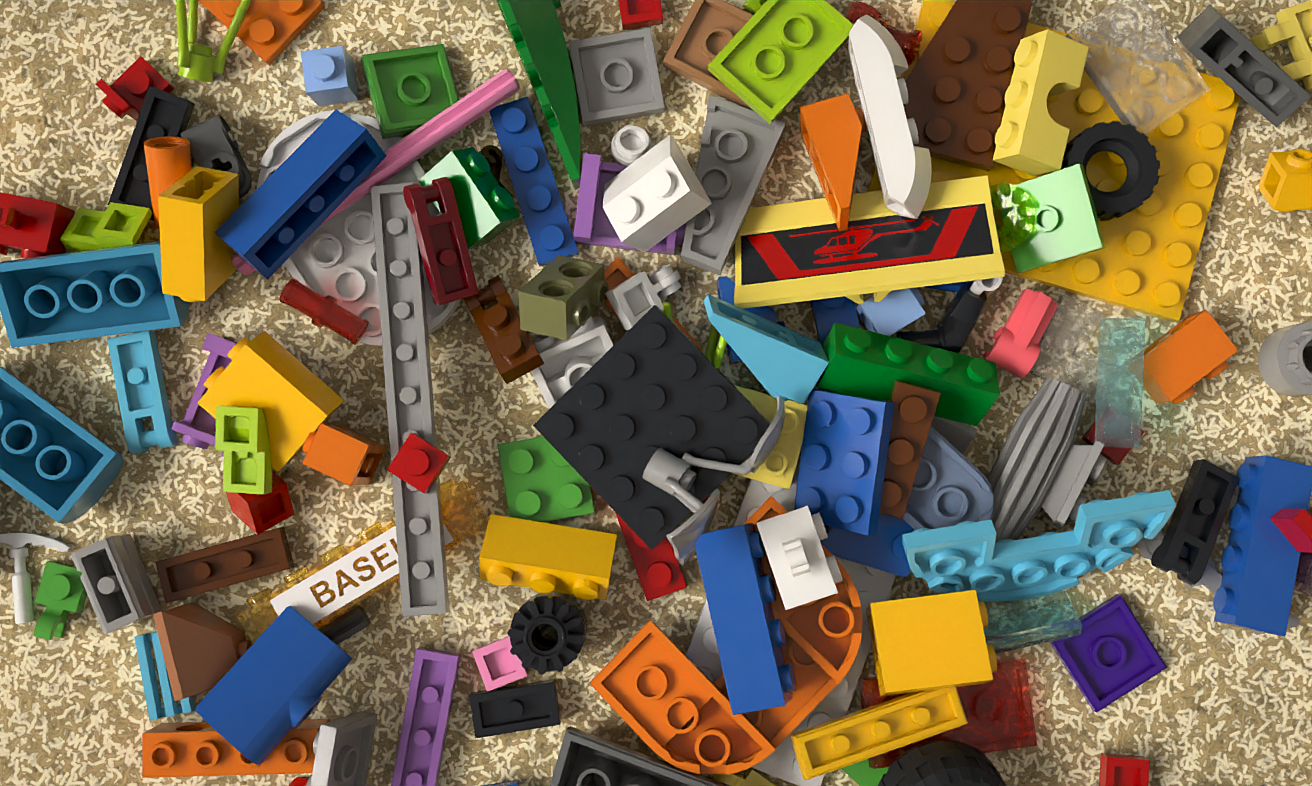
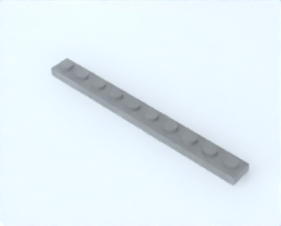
(409, 399)

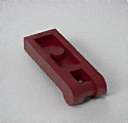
(441, 241)

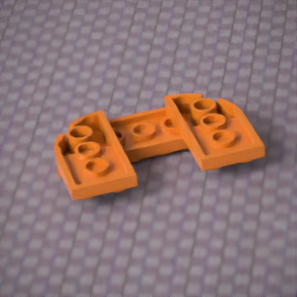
(691, 717)

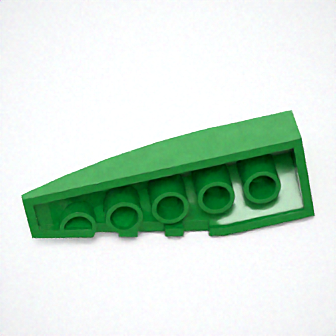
(548, 66)

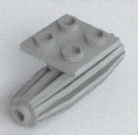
(1042, 464)

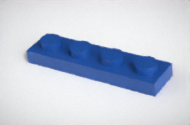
(533, 181)

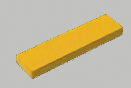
(876, 730)

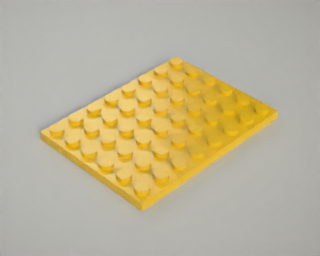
(1153, 247)

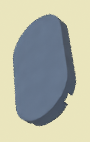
(947, 488)

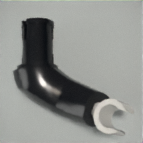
(957, 318)

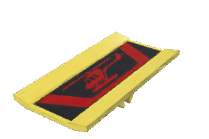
(800, 255)

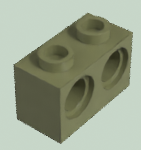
(562, 297)

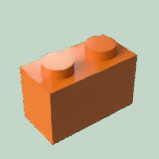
(1185, 356)
(343, 454)

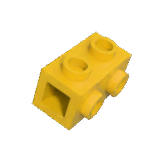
(1288, 180)

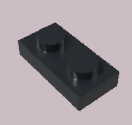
(515, 708)

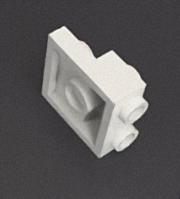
(569, 359)

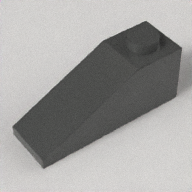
(1243, 66)

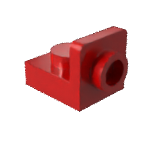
(130, 89)

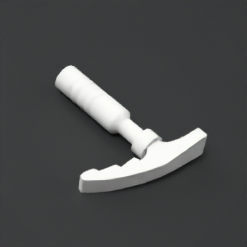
(21, 578)

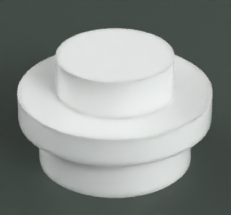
(630, 144)

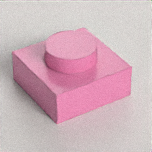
(498, 664)

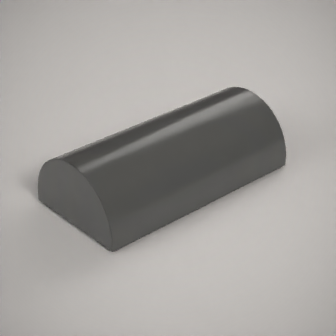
(600, 762)

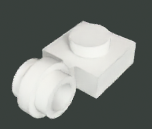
(641, 292)

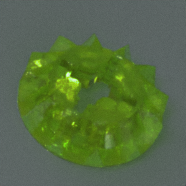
(1019, 221)

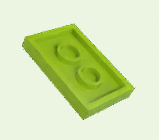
(780, 52)

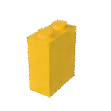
(189, 213)
(276, 381)
(930, 642)

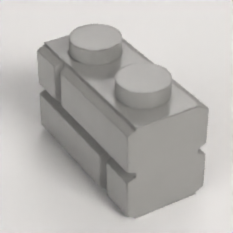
(116, 582)

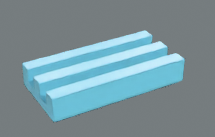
(149, 680)

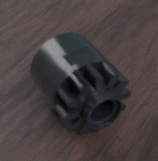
(541, 653)

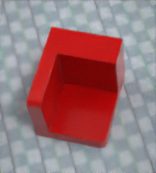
(261, 510)

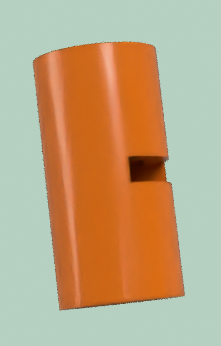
(166, 162)

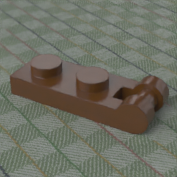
(500, 329)

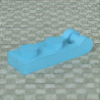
(141, 391)

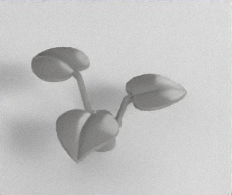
(676, 479)

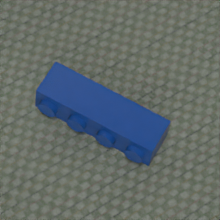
(301, 193)
(1259, 559)
(744, 619)

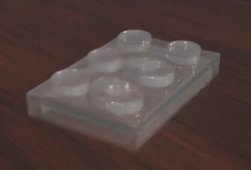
(1138, 64)

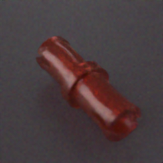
(324, 311)

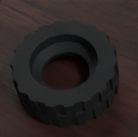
(1138, 157)

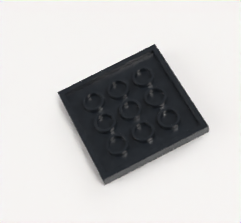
(648, 396)

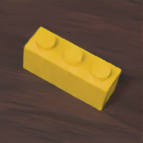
(547, 557)

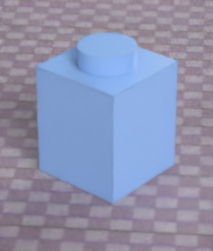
(329, 76)
(892, 312)

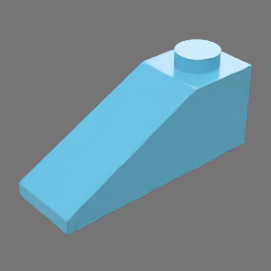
(777, 356)

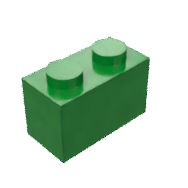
(481, 201)

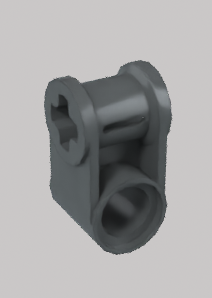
(215, 150)

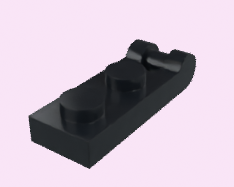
(1196, 521)

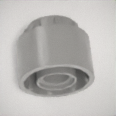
(1282, 360)

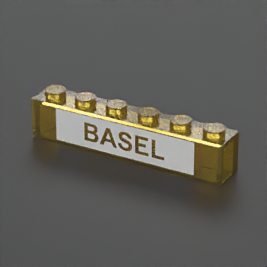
(359, 571)

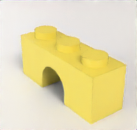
(1027, 134)

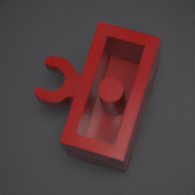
(32, 226)

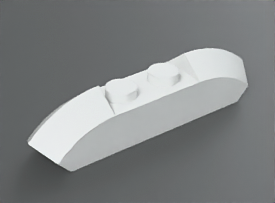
(901, 167)

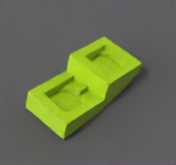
(105, 229)
(246, 448)

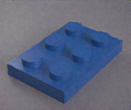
(844, 459)

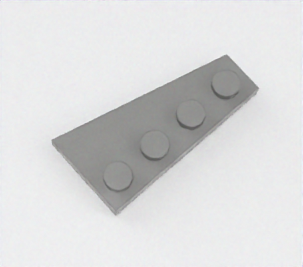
(731, 168)

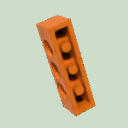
(201, 751)

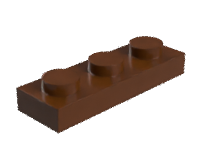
(909, 431)
(224, 564)

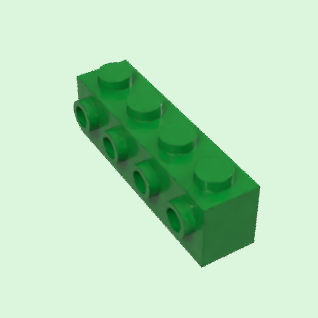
(869, 363)

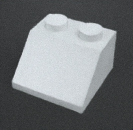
(654, 196)

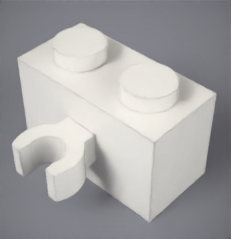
(798, 557)

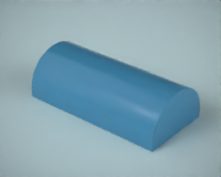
(86, 295)
(50, 454)

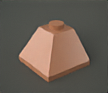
(197, 648)

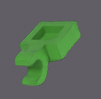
(61, 593)

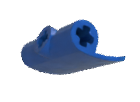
(273, 685)

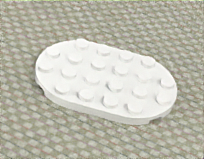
(341, 252)

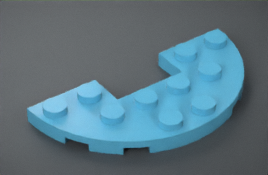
(1014, 570)

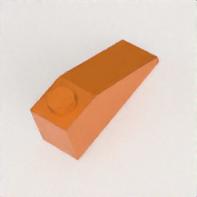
(833, 142)

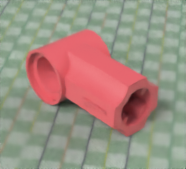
(1018, 340)

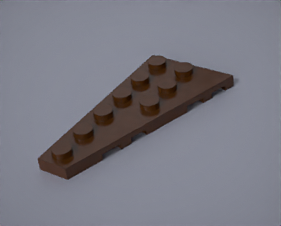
(963, 80)

